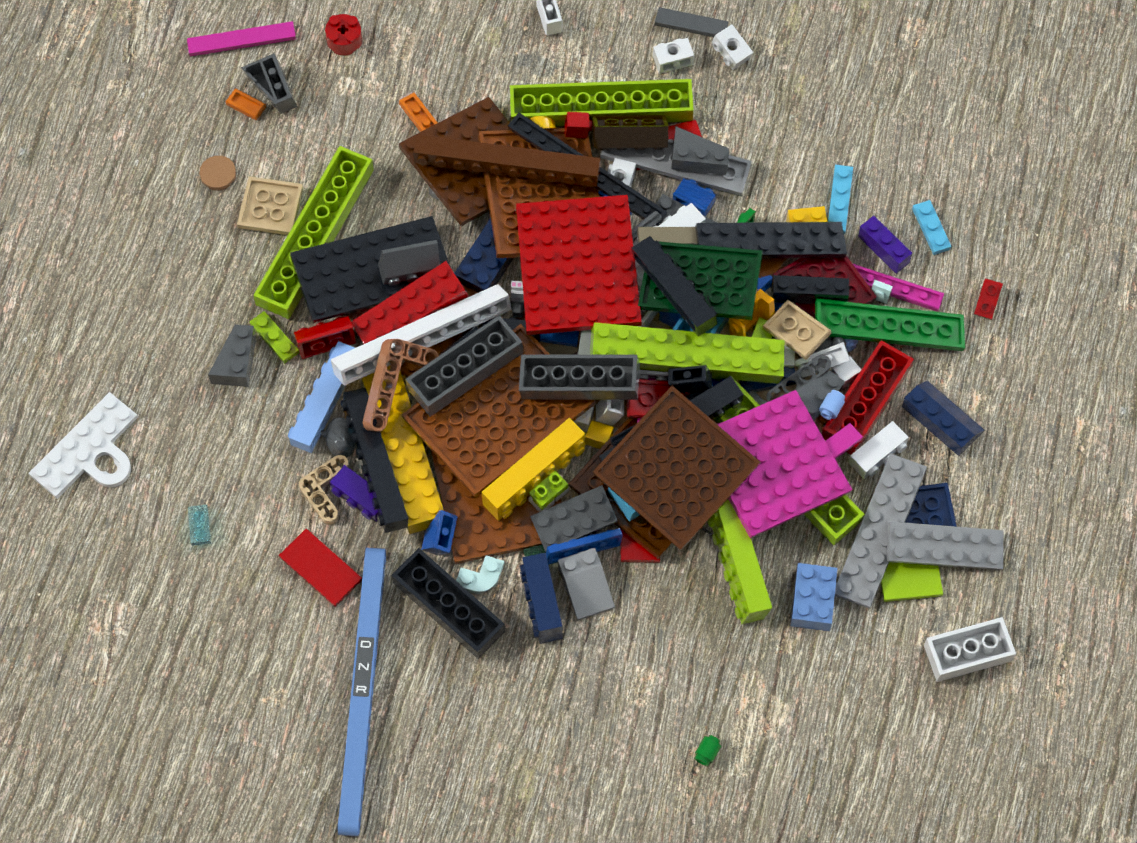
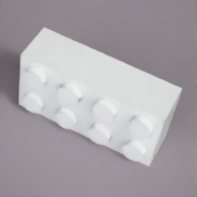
(969, 649)

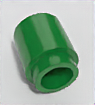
(707, 750)

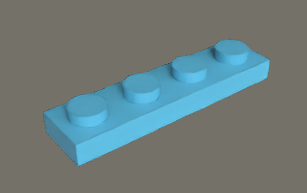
(840, 195)

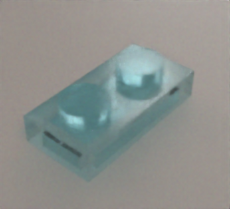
(199, 525)

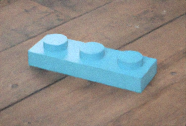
(931, 227)

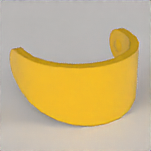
(544, 122)

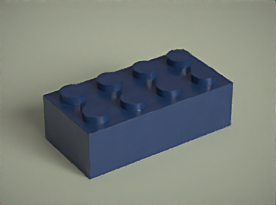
(480, 266)
(541, 598)

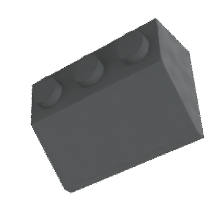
(408, 262)

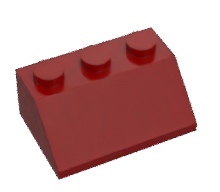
(324, 336)

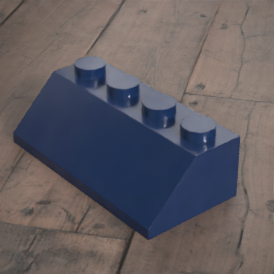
(942, 417)

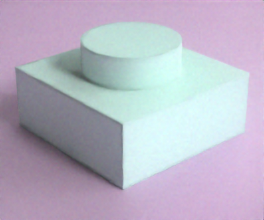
(882, 291)

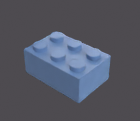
(813, 597)

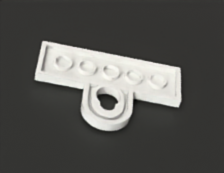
(84, 445)

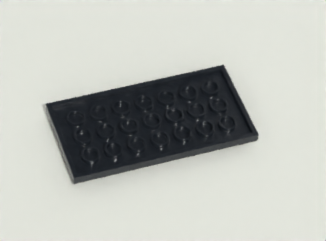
(346, 274)

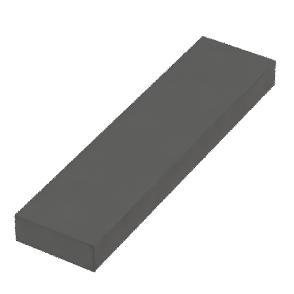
(689, 22)

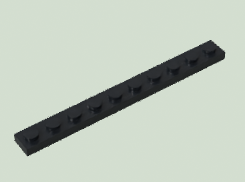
(607, 182)

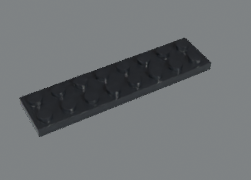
(777, 238)

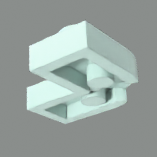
(483, 581)

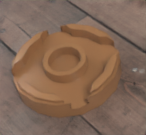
(217, 172)

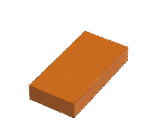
(245, 104)

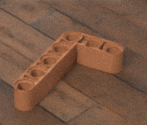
(390, 377)

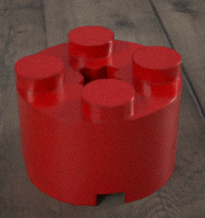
(343, 34)

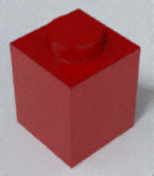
(577, 124)

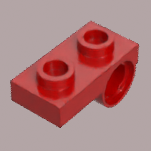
(988, 299)

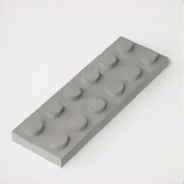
(945, 545)

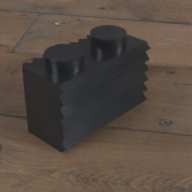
(690, 378)

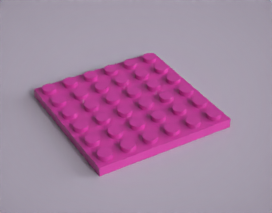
(794, 468)

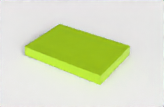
(910, 582)

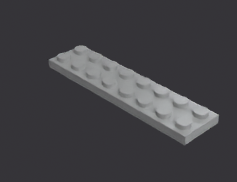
(661, 161)
(868, 554)

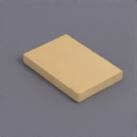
(798, 329)

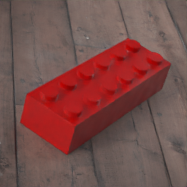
(415, 301)
(871, 392)

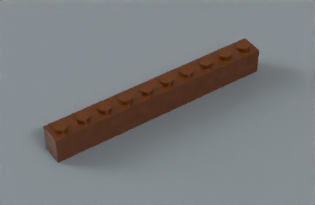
(507, 160)

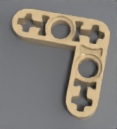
(318, 484)

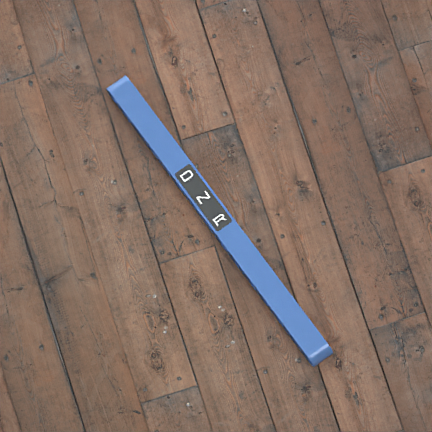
(362, 692)

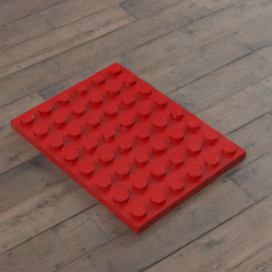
(577, 264)

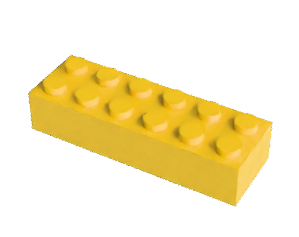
(546, 457)

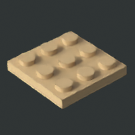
(269, 205)

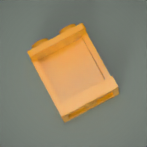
(763, 308)

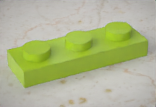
(274, 337)

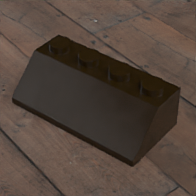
(630, 132)

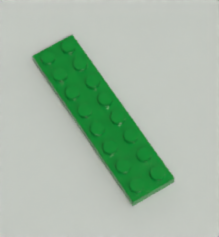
(892, 324)

